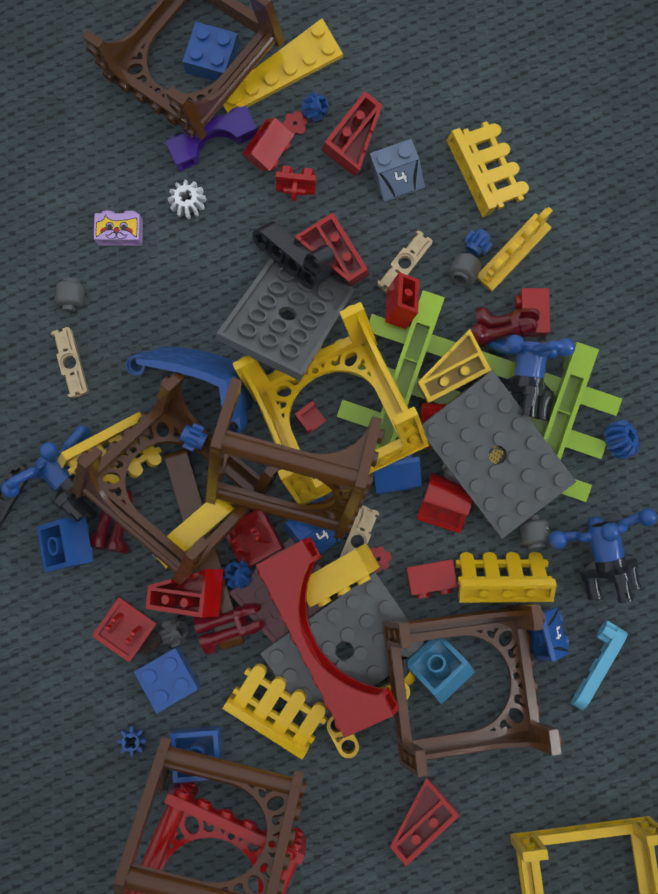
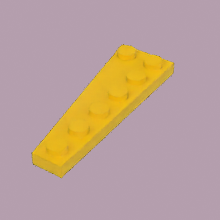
(294, 61)

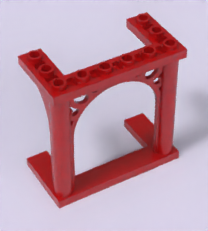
(182, 803)

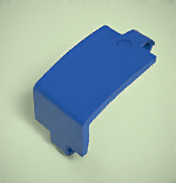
(198, 364)

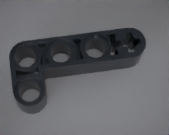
(305, 266)

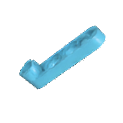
(613, 641)

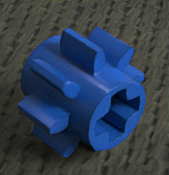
(315, 106)
(478, 242)
(193, 437)
(238, 574)
(127, 735)

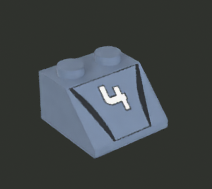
(397, 170)

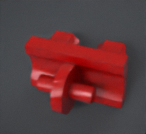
(295, 183)

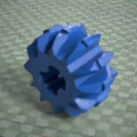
(621, 439)

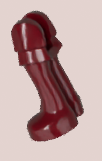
(496, 327)
(116, 541)
(210, 641)

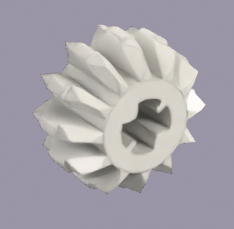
(189, 205)

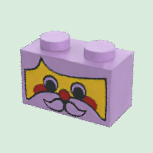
(118, 228)

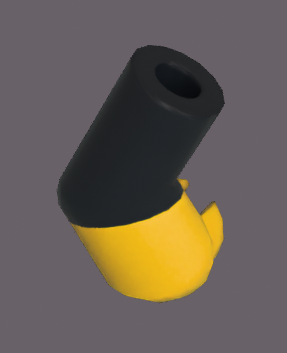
(409, 677)

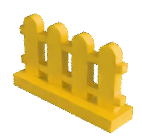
(475, 173)
(515, 250)
(106, 437)
(504, 588)
(269, 722)

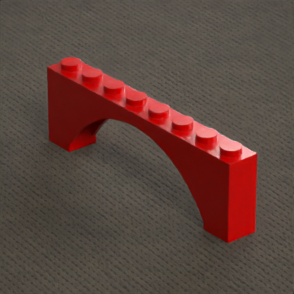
(349, 700)

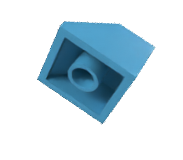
(440, 668)

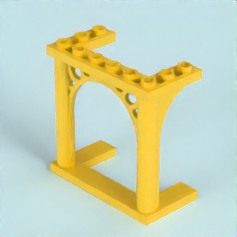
(360, 343)
(643, 836)

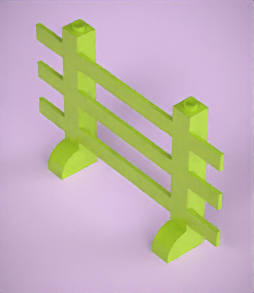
(568, 390)

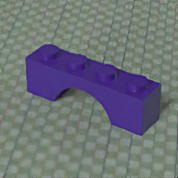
(234, 125)

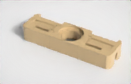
(413, 252)
(75, 376)
(362, 525)

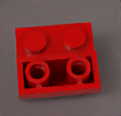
(444, 504)

